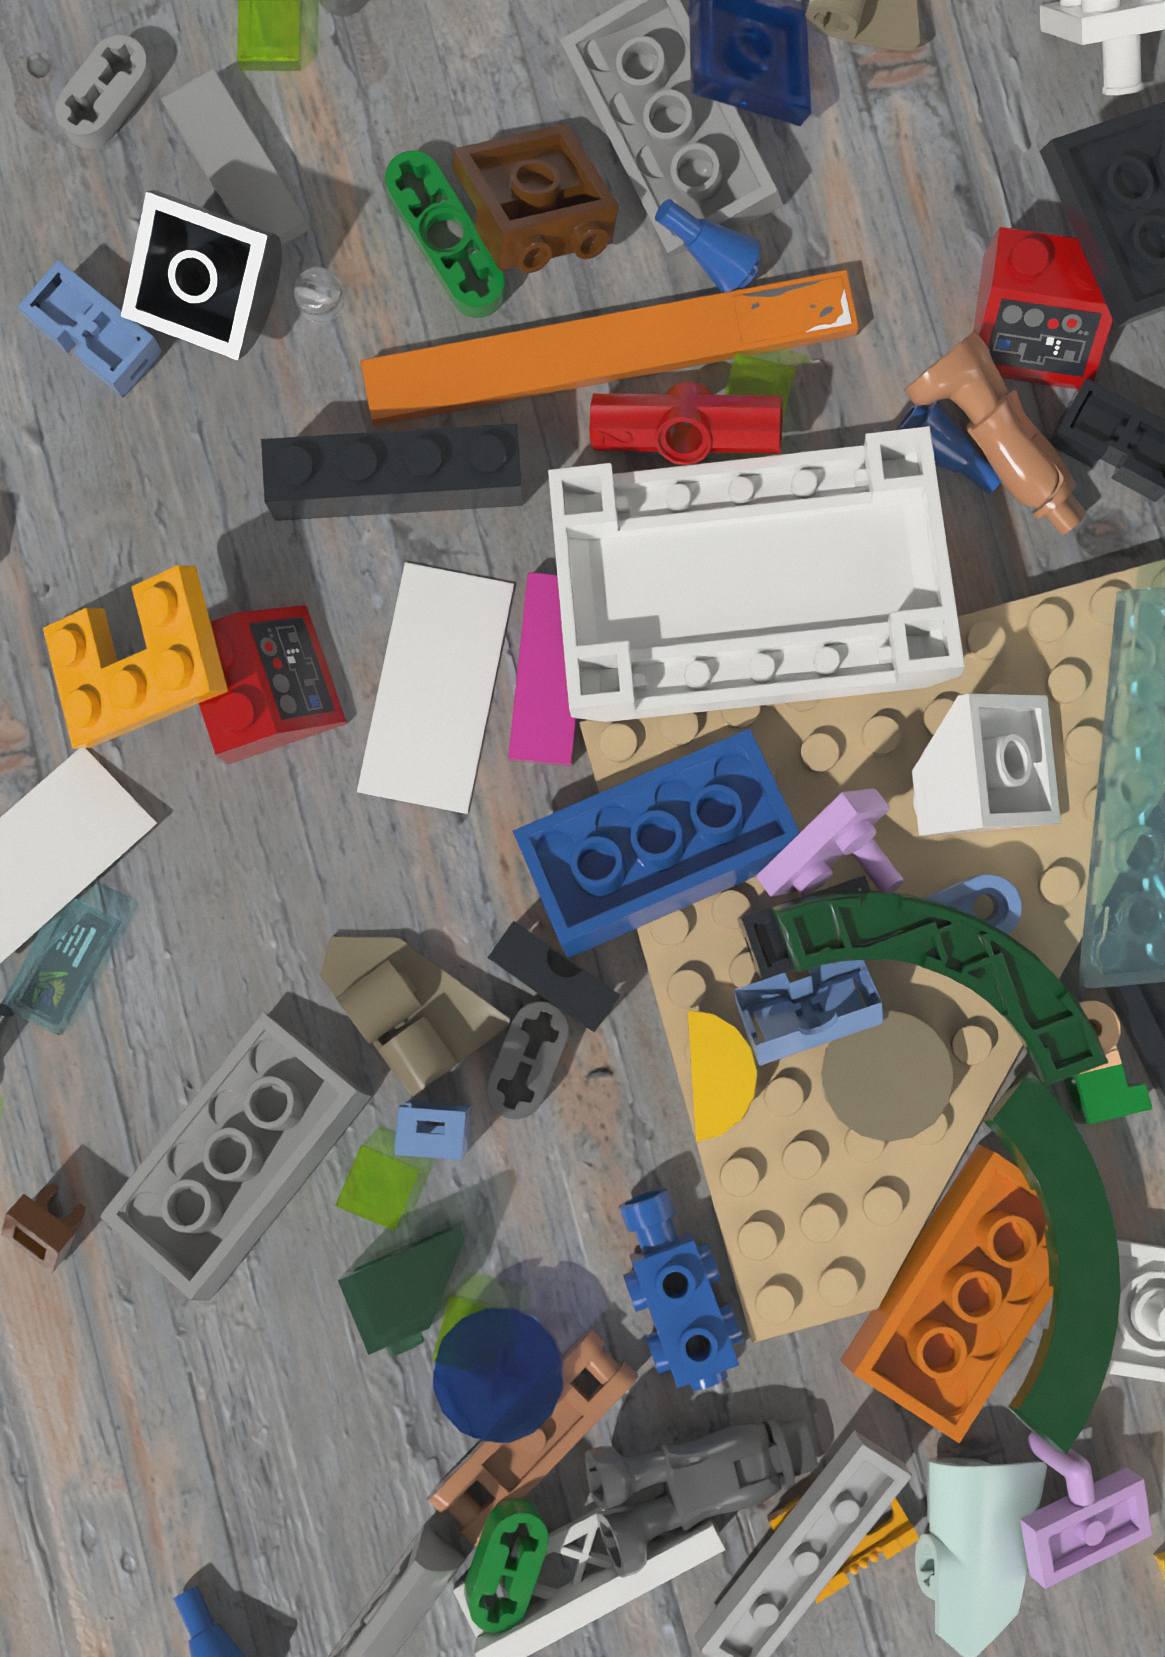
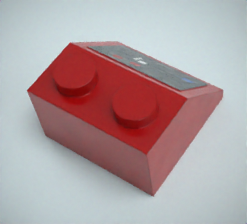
(1041, 309)
(273, 683)

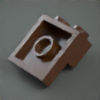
(536, 198)

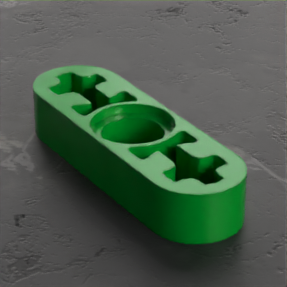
(451, 209)

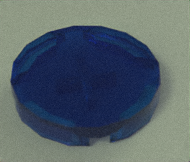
(498, 1374)

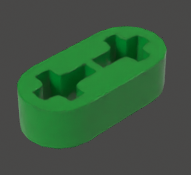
(493, 1561)

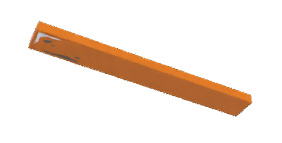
(609, 348)

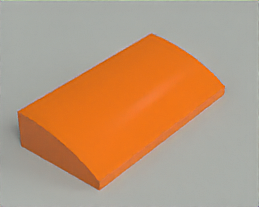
(960, 1298)

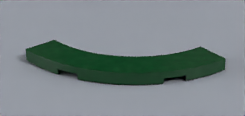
(955, 945)
(1080, 1259)

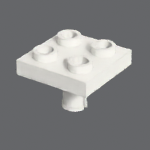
(1116, 26)
(1141, 1318)

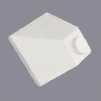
(988, 767)

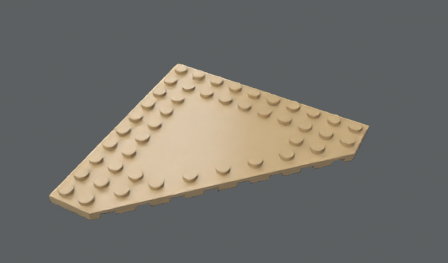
(799, 1197)

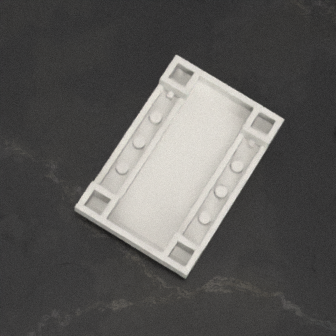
(754, 580)

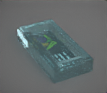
(61, 965)

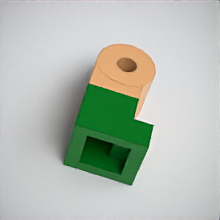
(1104, 1091)

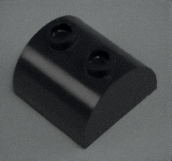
(202, 275)

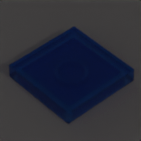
(751, 56)

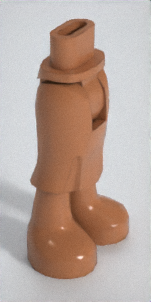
(1010, 441)

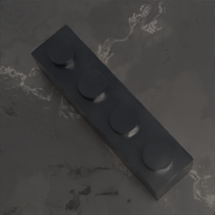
(392, 472)

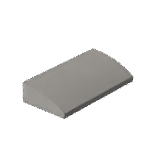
(668, 139)
(234, 1158)
(402, 1598)

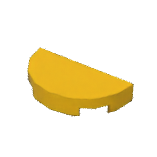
(720, 1074)

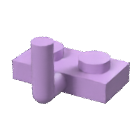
(838, 830)
(1087, 1523)

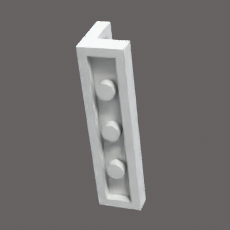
(598, 1591)

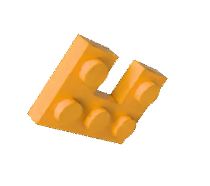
(175, 671)

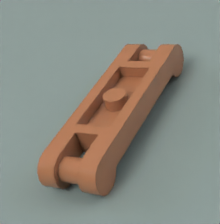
(518, 1466)

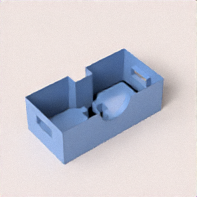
(77, 314)
(809, 1009)
(433, 1141)

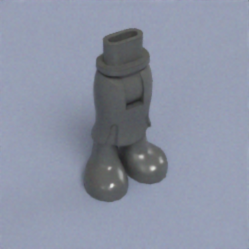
(699, 1478)

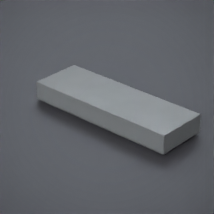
(233, 157)

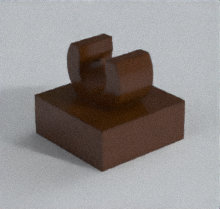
(39, 1232)

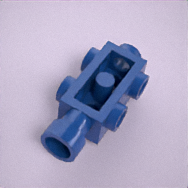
(685, 1312)

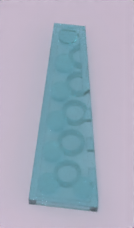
(1127, 860)

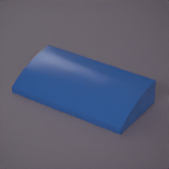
(657, 842)

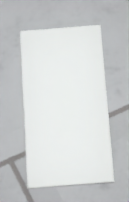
(435, 688)
(61, 843)

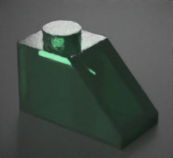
(401, 1291)

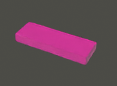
(541, 714)

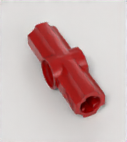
(655, 423)

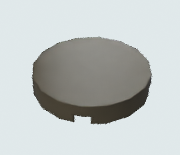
(888, 1078)

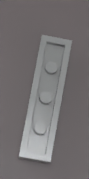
(804, 1551)

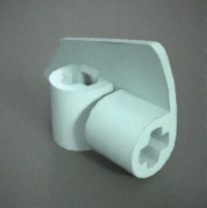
(976, 1546)

